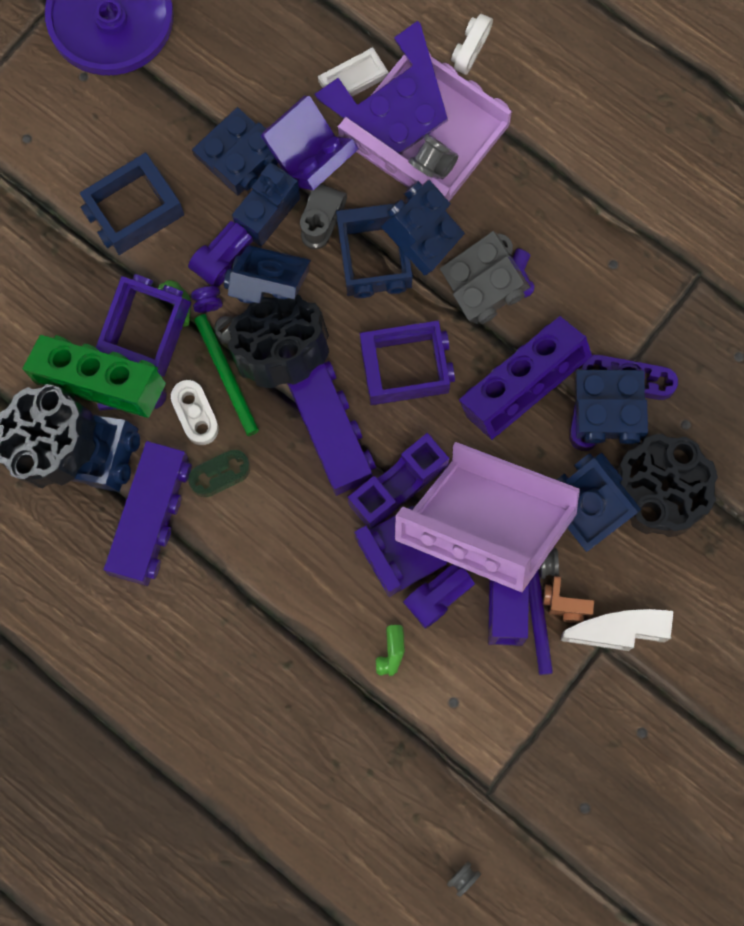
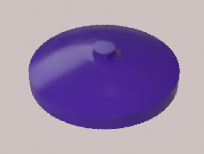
(109, 34)

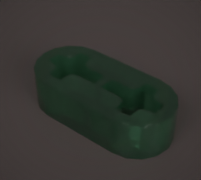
(215, 466)

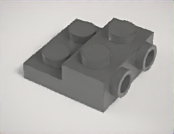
(485, 279)

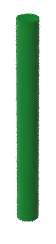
(226, 375)

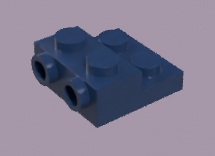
(235, 151)
(423, 226)
(264, 272)
(610, 406)
(109, 465)
(601, 502)

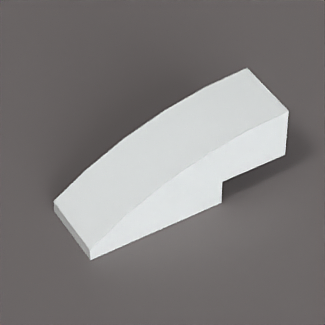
(621, 628)

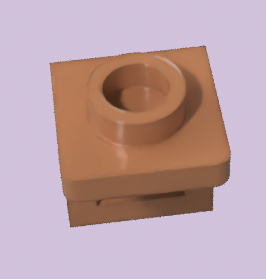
(571, 609)

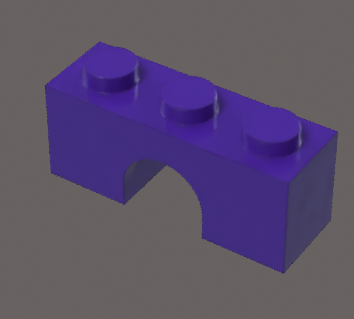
(411, 473)

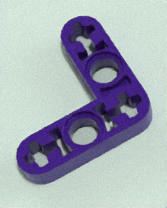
(651, 391)

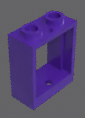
(119, 311)
(402, 335)
(507, 615)

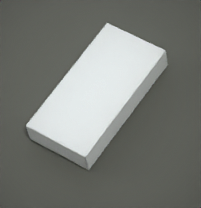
(357, 73)

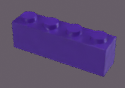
(331, 430)
(147, 514)

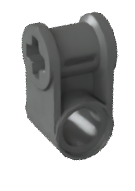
(434, 158)
(321, 213)

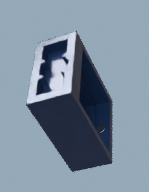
(367, 220)
(147, 225)

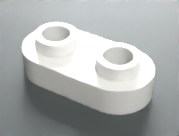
(476, 33)
(195, 413)

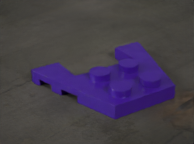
(401, 109)

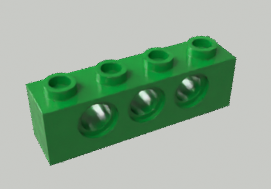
(74, 369)

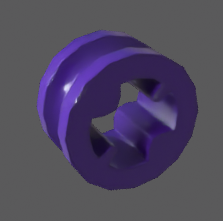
(206, 299)

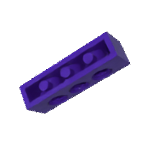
(525, 377)

